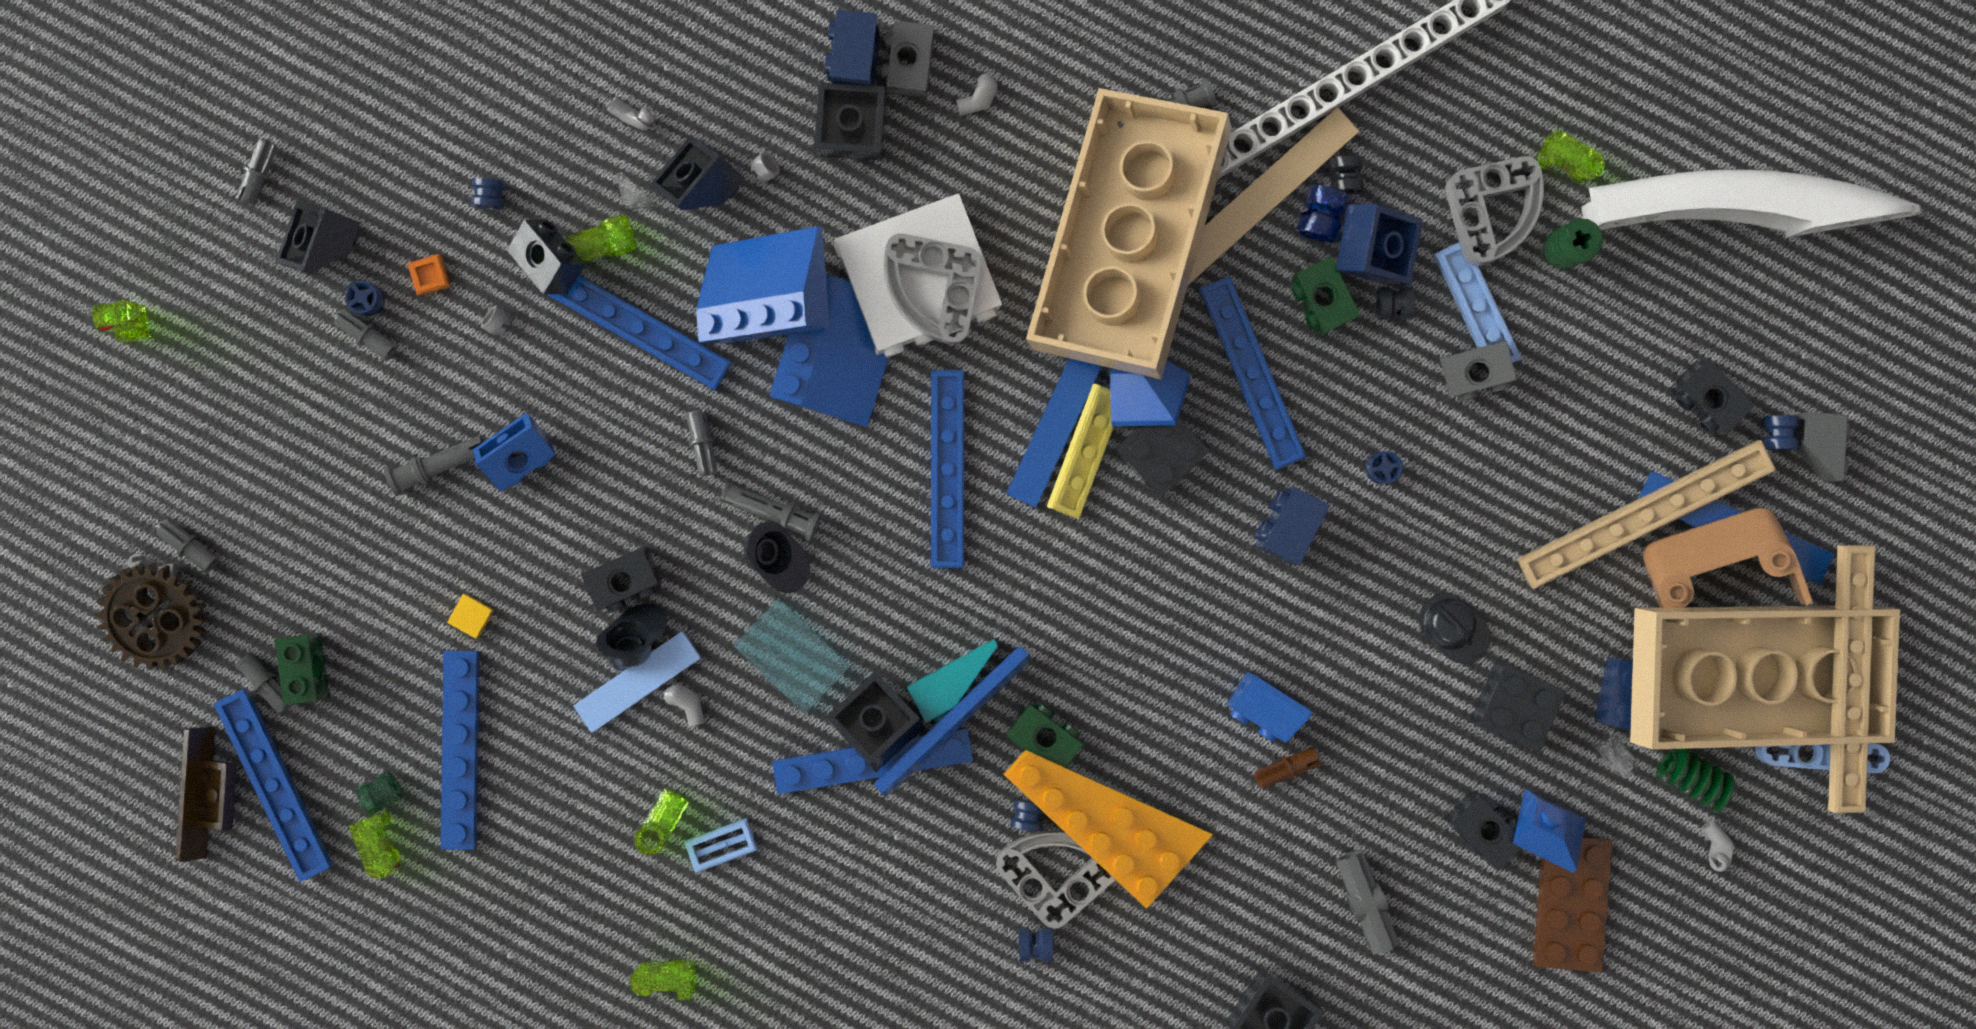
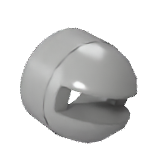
(765, 167)
(494, 320)

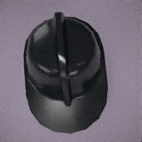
(777, 557)
(1454, 628)
(631, 635)

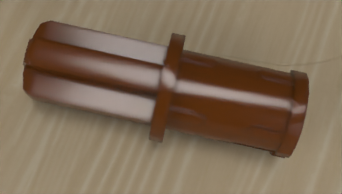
(1287, 768)

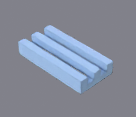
(747, 835)

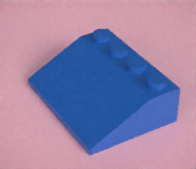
(764, 288)
(833, 366)

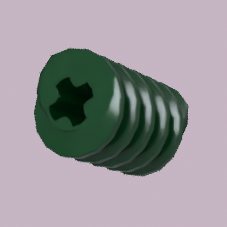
(1573, 244)
(1698, 776)

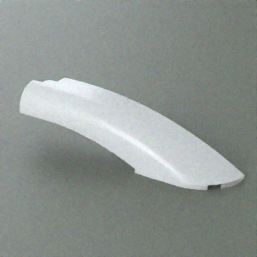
(1755, 197)

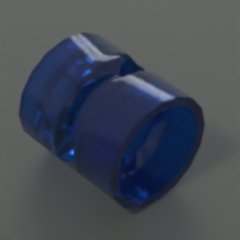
(1323, 213)

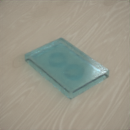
(792, 655)

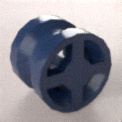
(488, 193)
(357, 298)
(1390, 466)
(1027, 816)

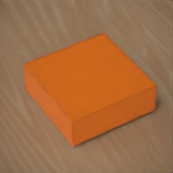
(429, 275)

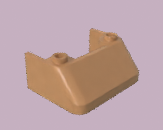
(1718, 544)

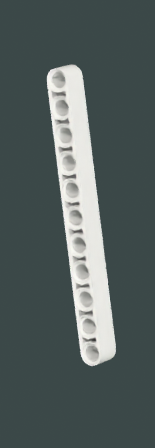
(1370, 72)

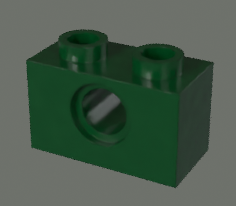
(1324, 277)
(302, 668)
(1034, 718)

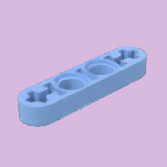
(1820, 758)

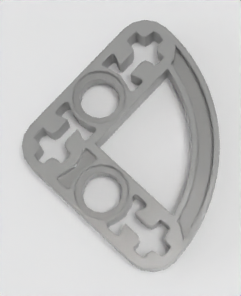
(1479, 190)
(956, 278)
(1049, 895)

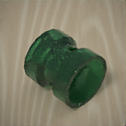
(379, 792)

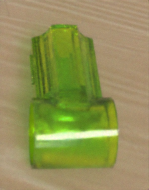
(611, 237)
(662, 819)

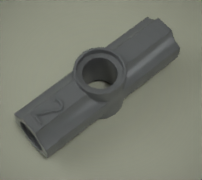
(1367, 902)

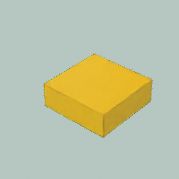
(470, 616)

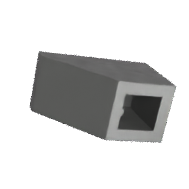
(1824, 444)

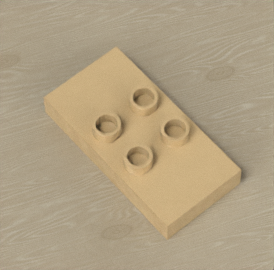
(1129, 233)
(1752, 676)

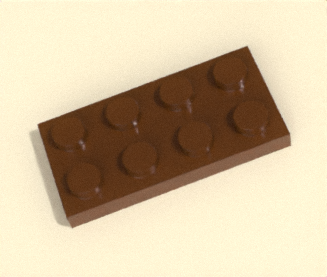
(1574, 910)

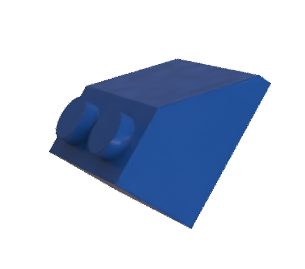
(1268, 708)

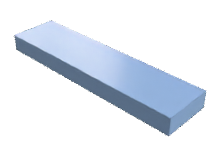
(1474, 300)
(637, 682)

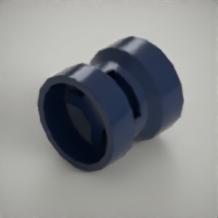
(1781, 432)
(1043, 945)

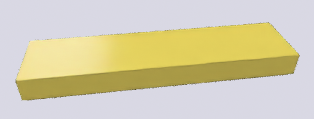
(1083, 454)

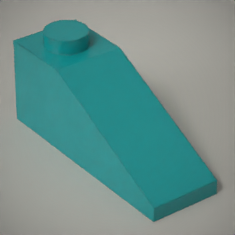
(944, 687)

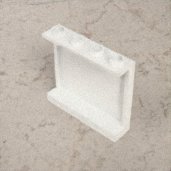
(864, 263)

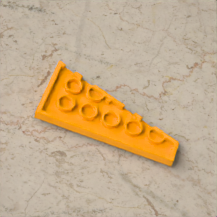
(1122, 834)

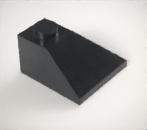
(696, 177)
(316, 238)

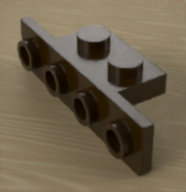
(205, 794)

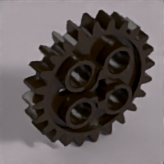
(130, 593)

